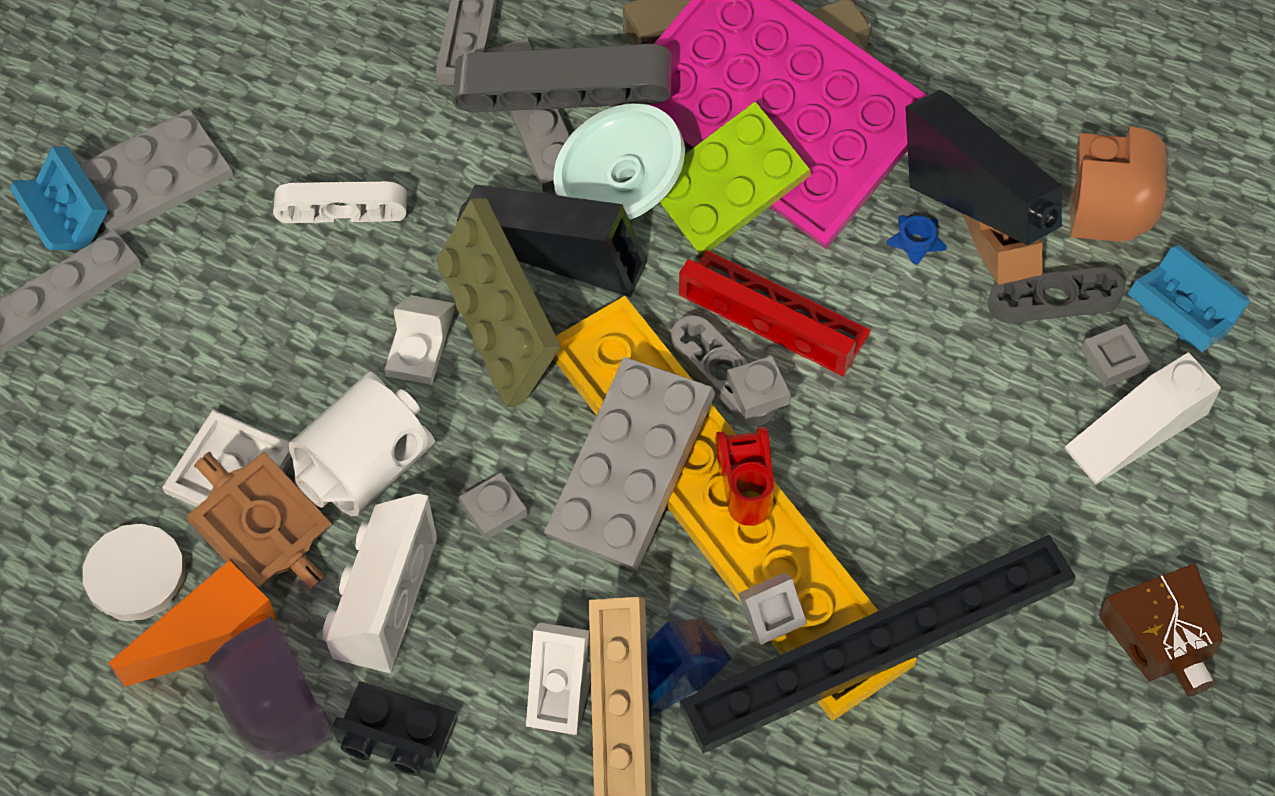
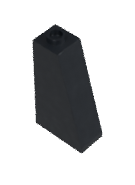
(978, 171)
(568, 236)

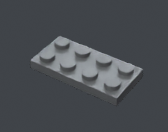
(630, 463)

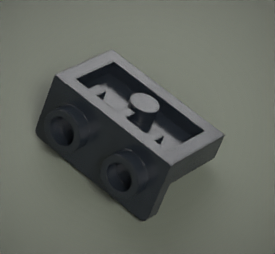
(395, 728)

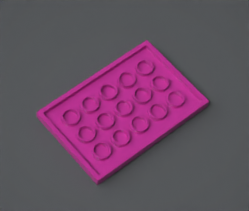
(812, 83)

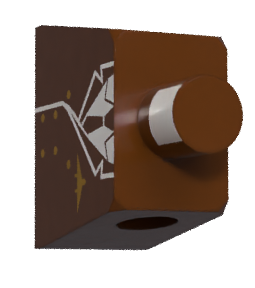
(1167, 627)

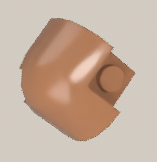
(1118, 185)

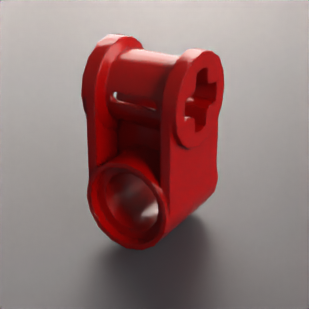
(745, 467)

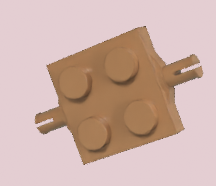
(259, 520)

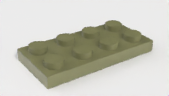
(497, 303)

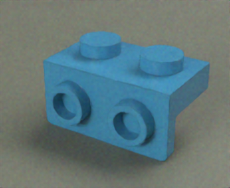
(61, 202)
(1190, 299)

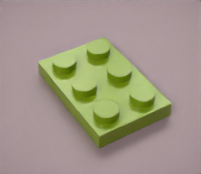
(732, 179)

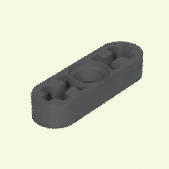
(1068, 282)

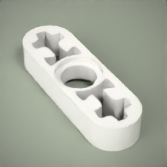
(317, 202)

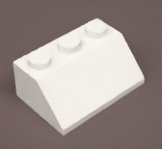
(382, 583)

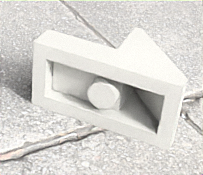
(419, 338)
(558, 678)

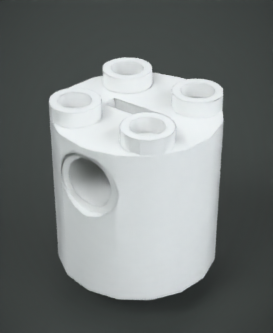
(359, 446)

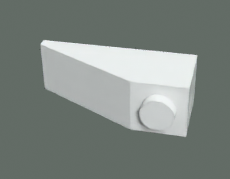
(1145, 418)

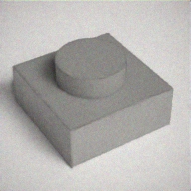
(1115, 355)
(758, 387)
(493, 506)
(772, 608)

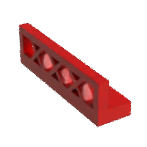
(768, 317)

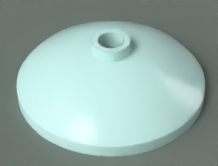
(622, 158)

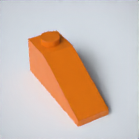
(194, 627)

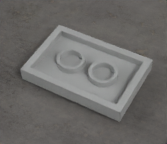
(155, 171)

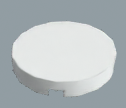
(133, 572)

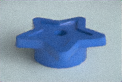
(917, 226)

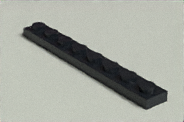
(875, 643)

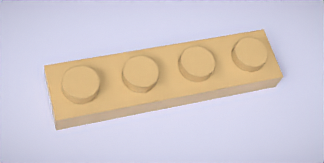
(619, 697)

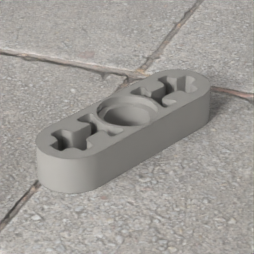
(718, 351)

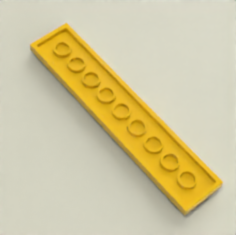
(737, 552)

